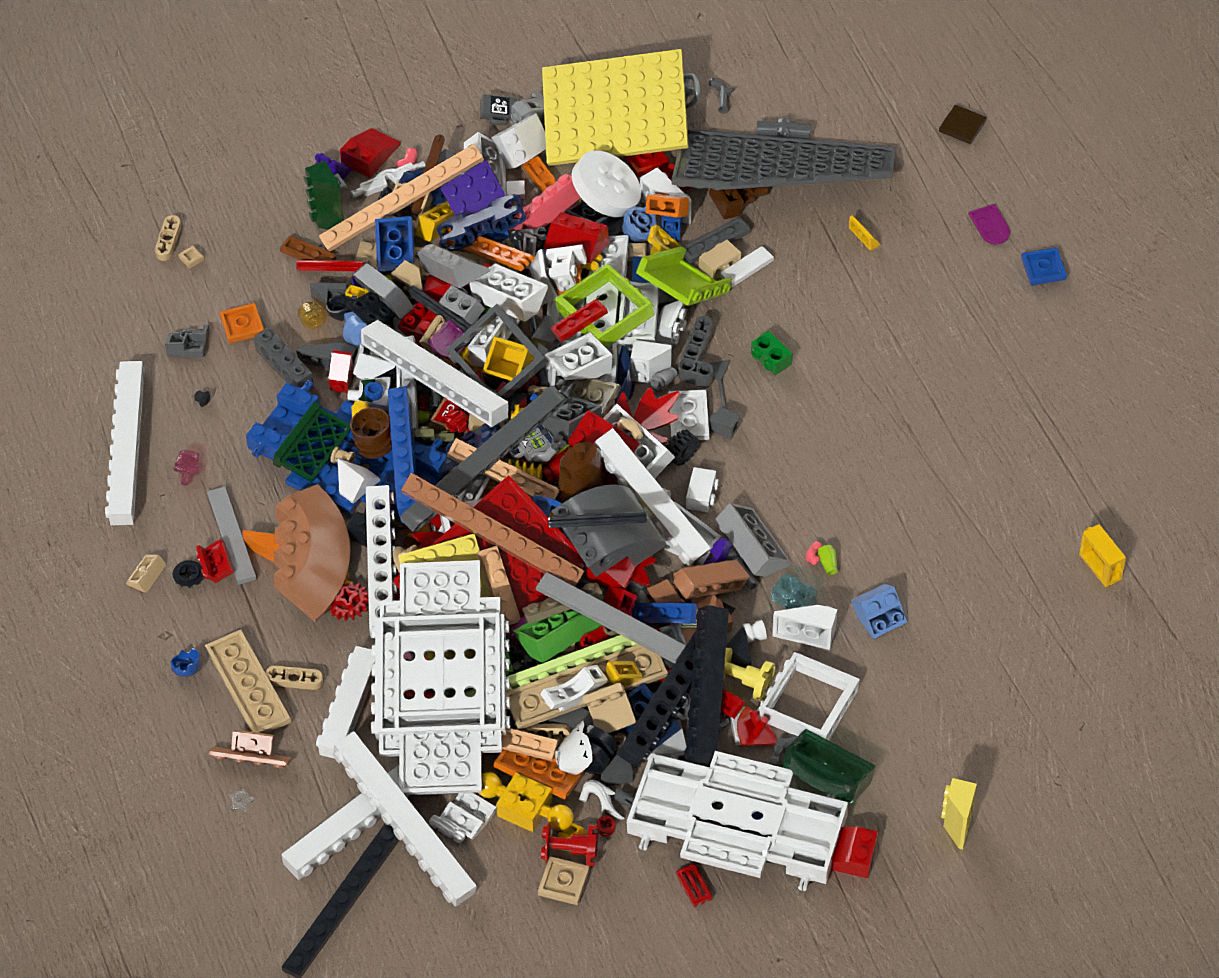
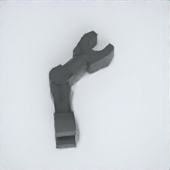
(781, 744)

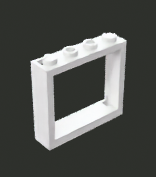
(818, 671)

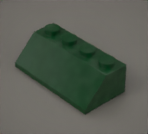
(323, 196)

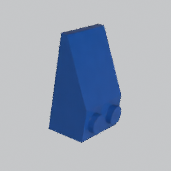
(394, 242)

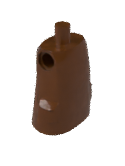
(580, 471)

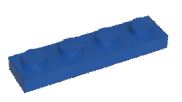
(665, 612)

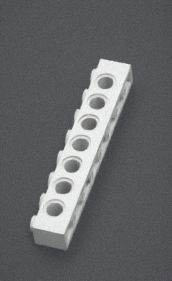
(374, 497)

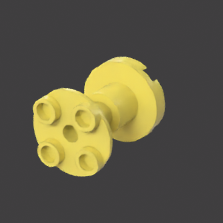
(751, 676)

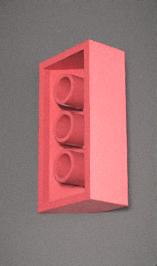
(549, 204)

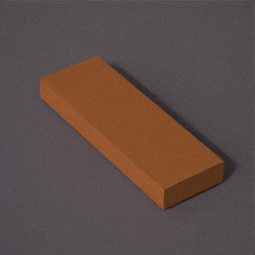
(304, 250)

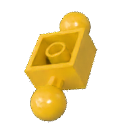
(525, 802)

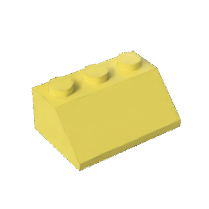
(958, 809)

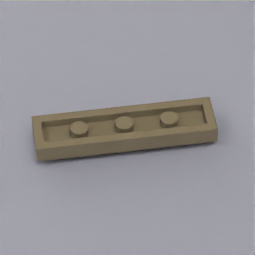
(550, 607)

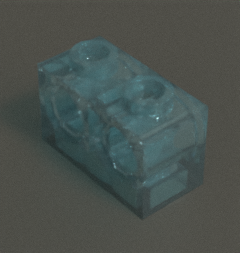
(792, 597)

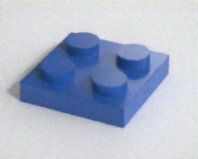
(1043, 266)

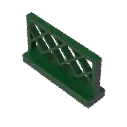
(297, 437)

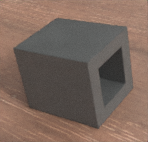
(725, 422)

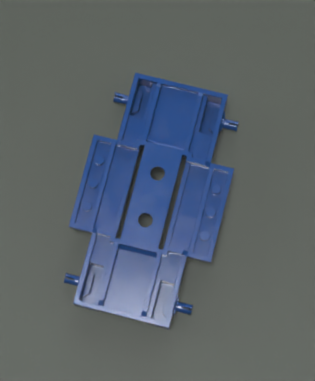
(292, 404)

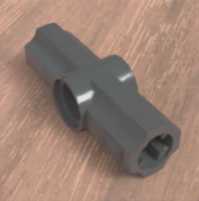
(783, 128)

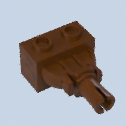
(732, 201)

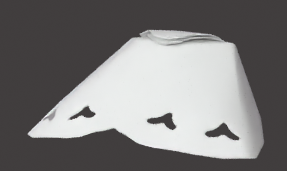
(570, 753)

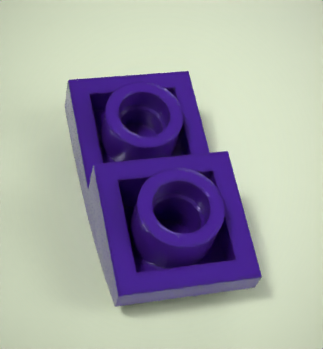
(720, 551)

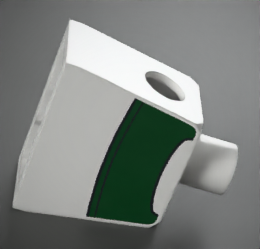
(359, 395)

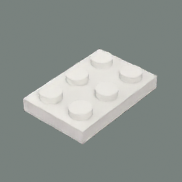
(691, 413)

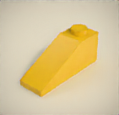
(431, 219)

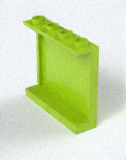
(680, 278)

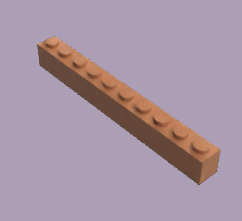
(490, 530)

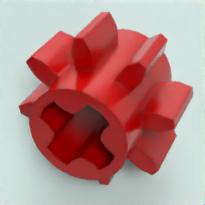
(456, 421)

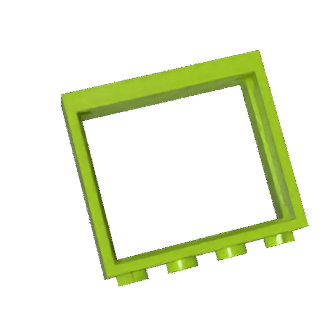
(592, 283)

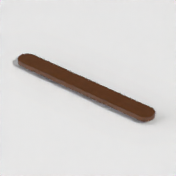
(432, 161)

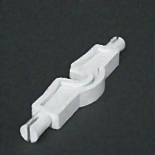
(379, 182)

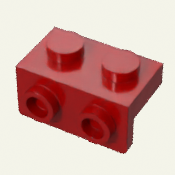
(215, 561)

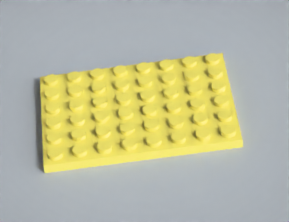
(615, 106)

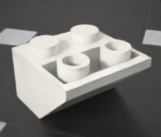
(670, 323)

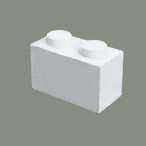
(701, 490)

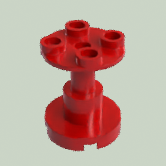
(579, 844)

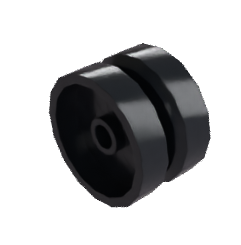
(602, 747)

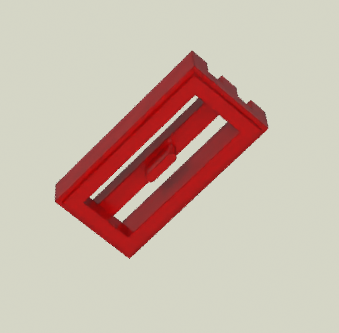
(701, 899)

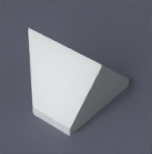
(354, 480)

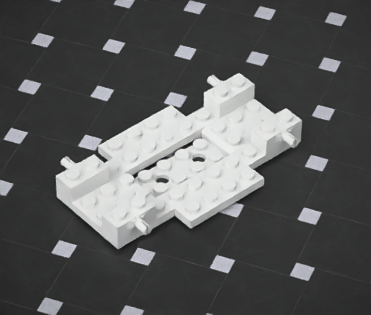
(800, 822)

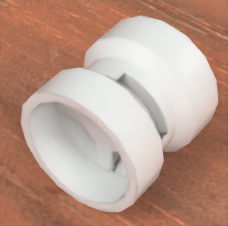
(755, 631)

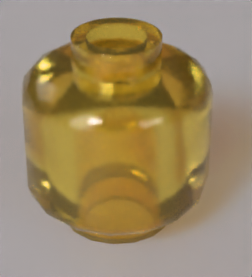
(311, 315)

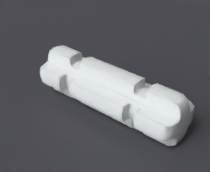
(447, 829)

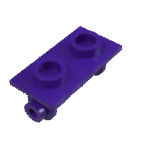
(335, 167)

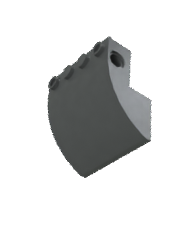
(609, 544)

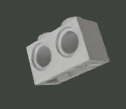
(462, 304)

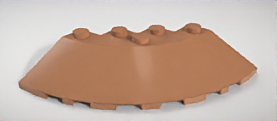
(311, 551)

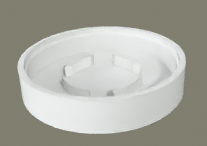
(606, 183)

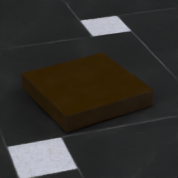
(962, 124)

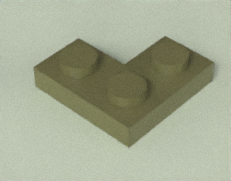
(427, 436)

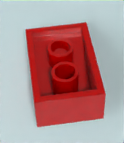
(368, 151)
(594, 427)
(854, 851)

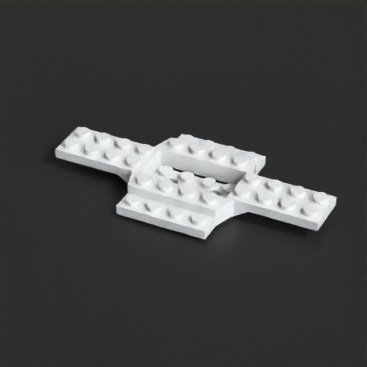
(616, 256)

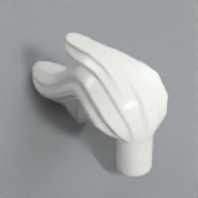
(603, 793)

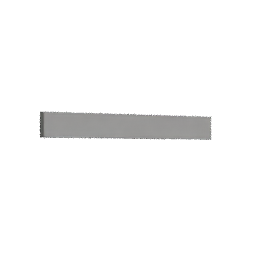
(610, 617)

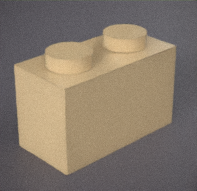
(719, 259)

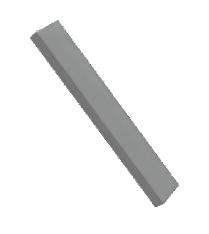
(231, 535)

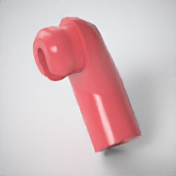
(410, 157)
(811, 553)

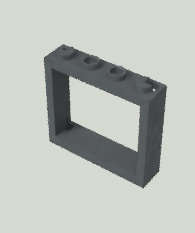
(539, 361)

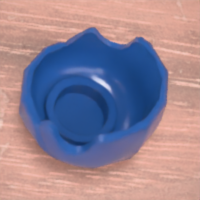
(186, 663)

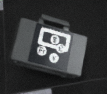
(496, 108)

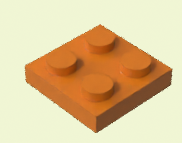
(241, 323)

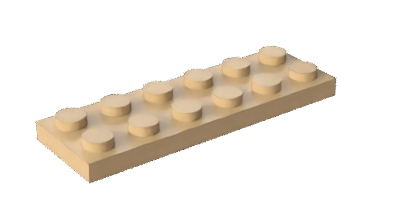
(247, 683)

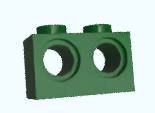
(771, 353)

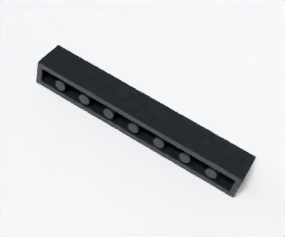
(706, 685)

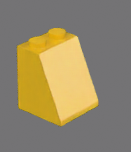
(506, 359)

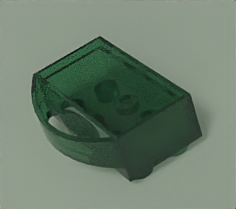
(828, 766)

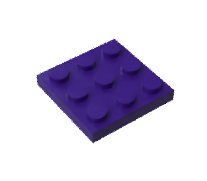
(473, 190)

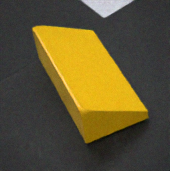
(862, 234)

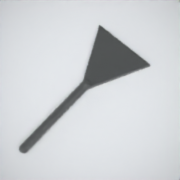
(719, 370)

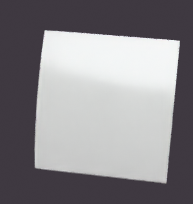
(469, 813)

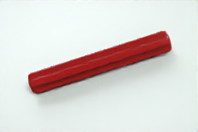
(328, 265)

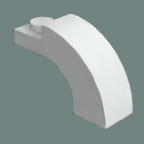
(570, 693)

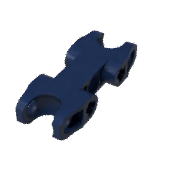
(495, 218)

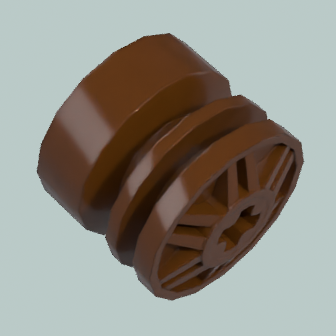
(371, 432)

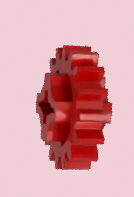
(357, 598)

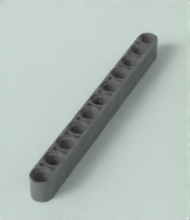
(489, 453)

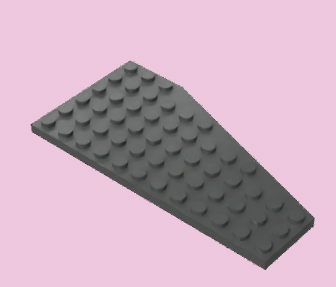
(753, 161)

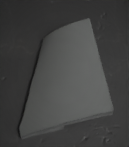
(187, 343)

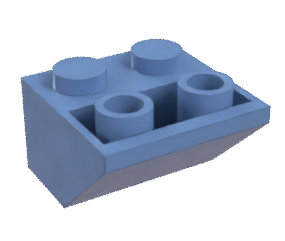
(879, 610)

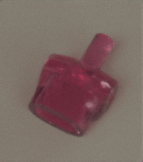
(187, 464)

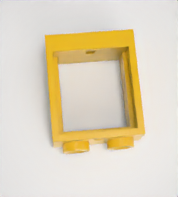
(1102, 555)

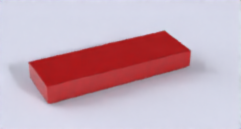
(579, 320)

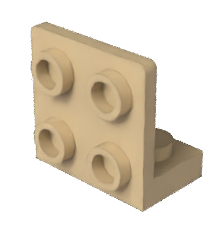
(610, 708)

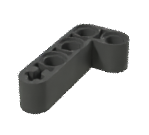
(384, 290)
(691, 367)

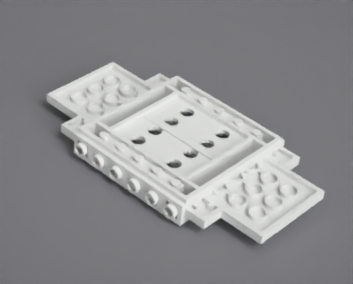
(441, 736)

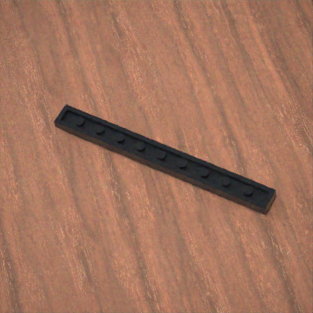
(341, 902)

